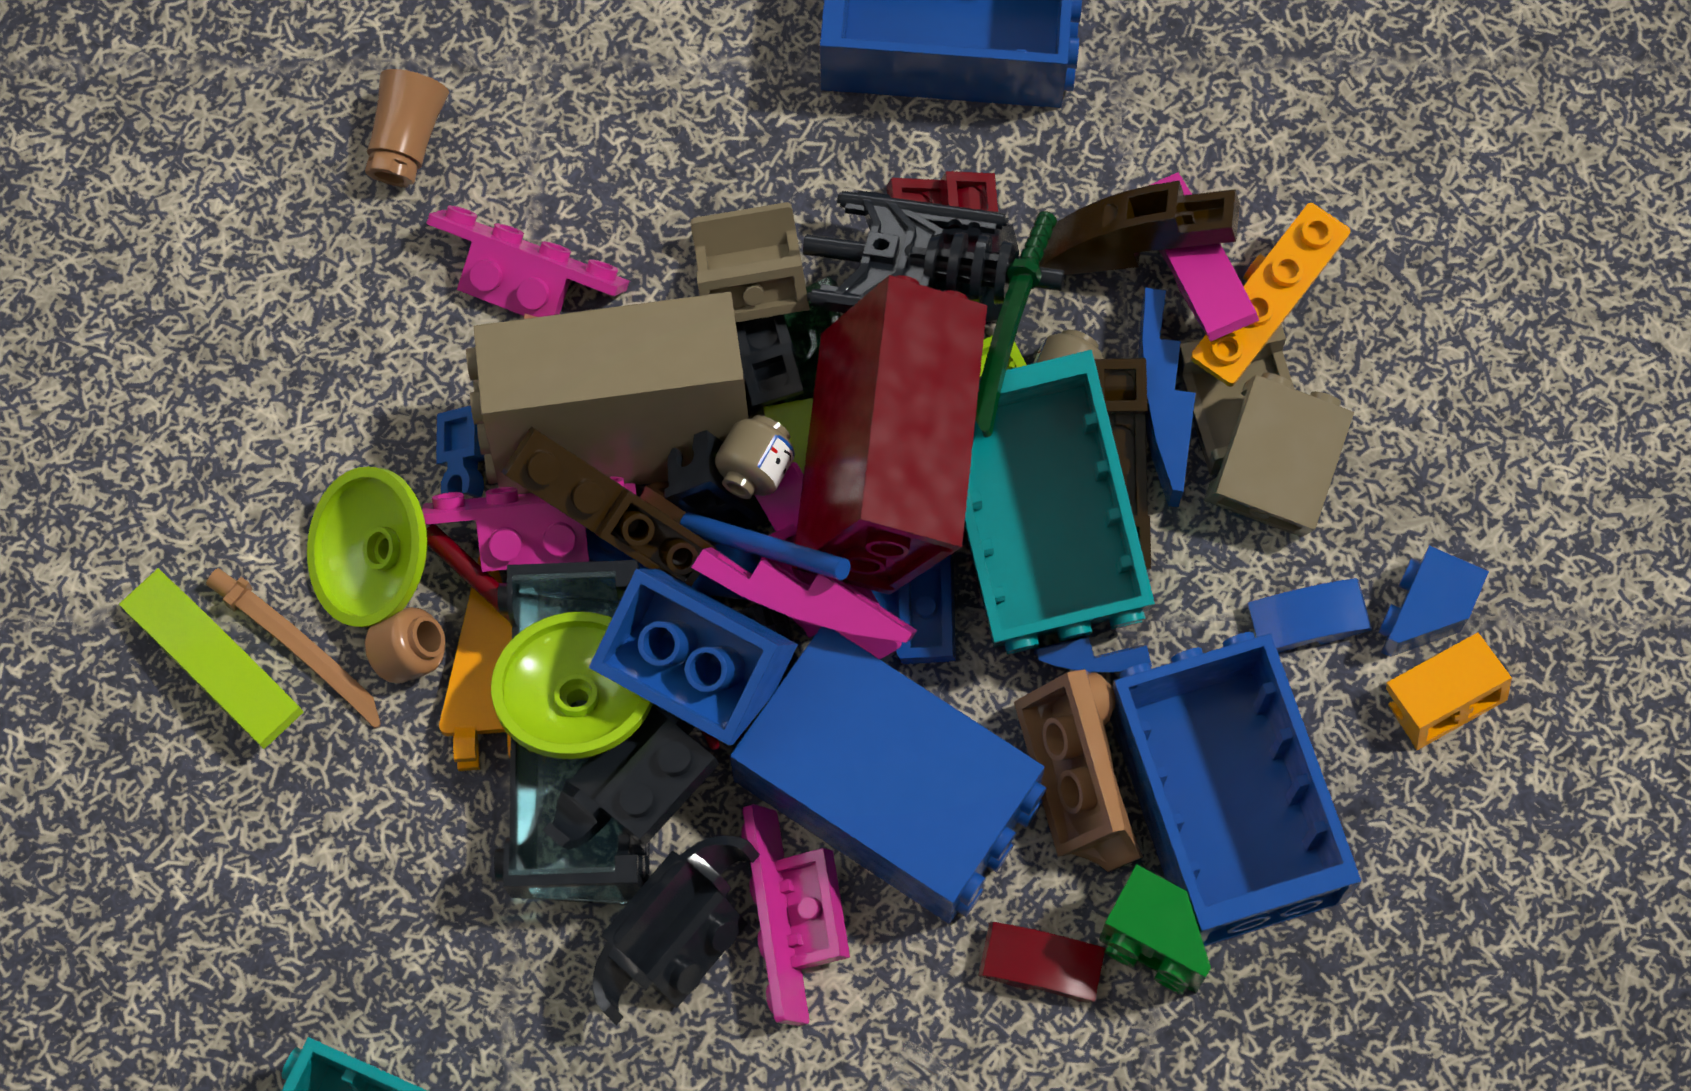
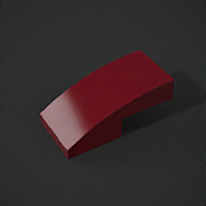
(954, 189)
(1041, 961)

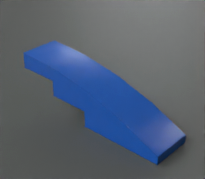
(1168, 410)

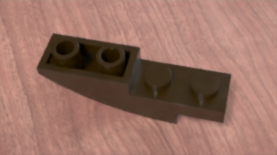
(1140, 220)
(605, 507)

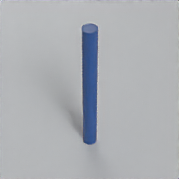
(767, 546)

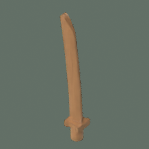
(240, 595)

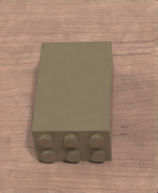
(609, 384)

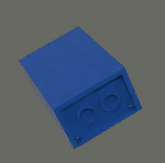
(952, 49)
(889, 774)
(1232, 787)

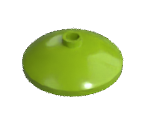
(366, 546)
(547, 672)

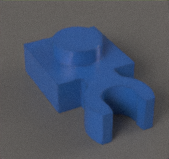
(460, 452)

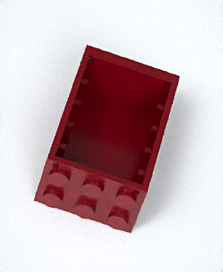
(893, 432)

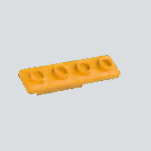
(1274, 289)

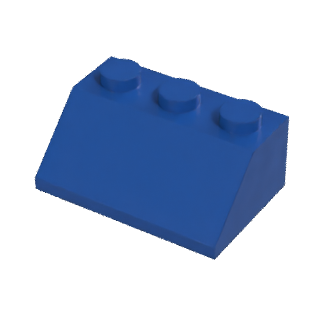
(692, 655)

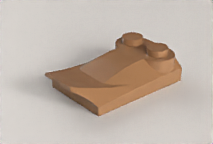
(1082, 800)

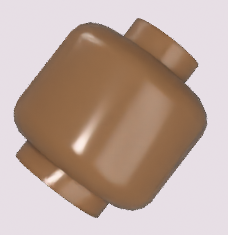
(405, 645)

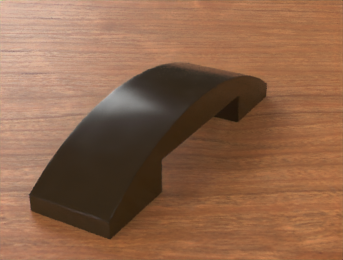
(1126, 403)

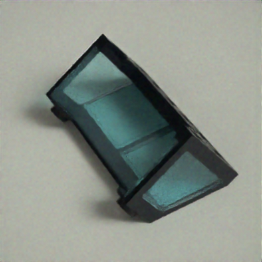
(532, 863)

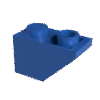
(1436, 601)

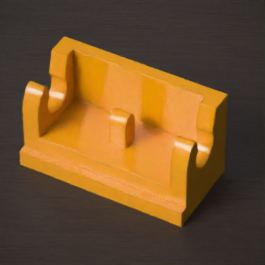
(1448, 690)

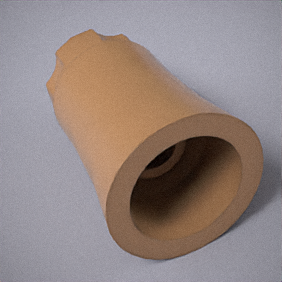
(403, 125)

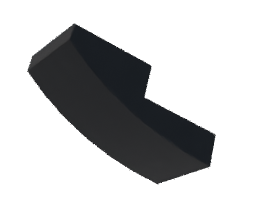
(769, 360)

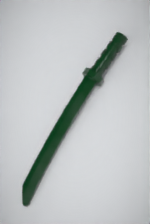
(1023, 276)

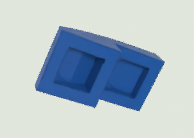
(1312, 614)
(1078, 655)

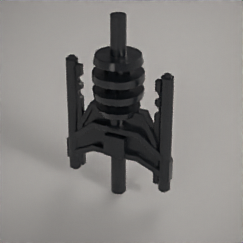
(909, 243)

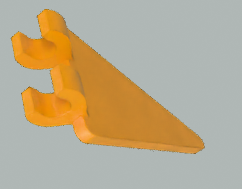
(468, 699)

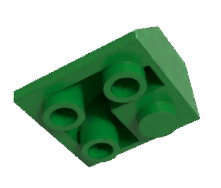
(1158, 929)

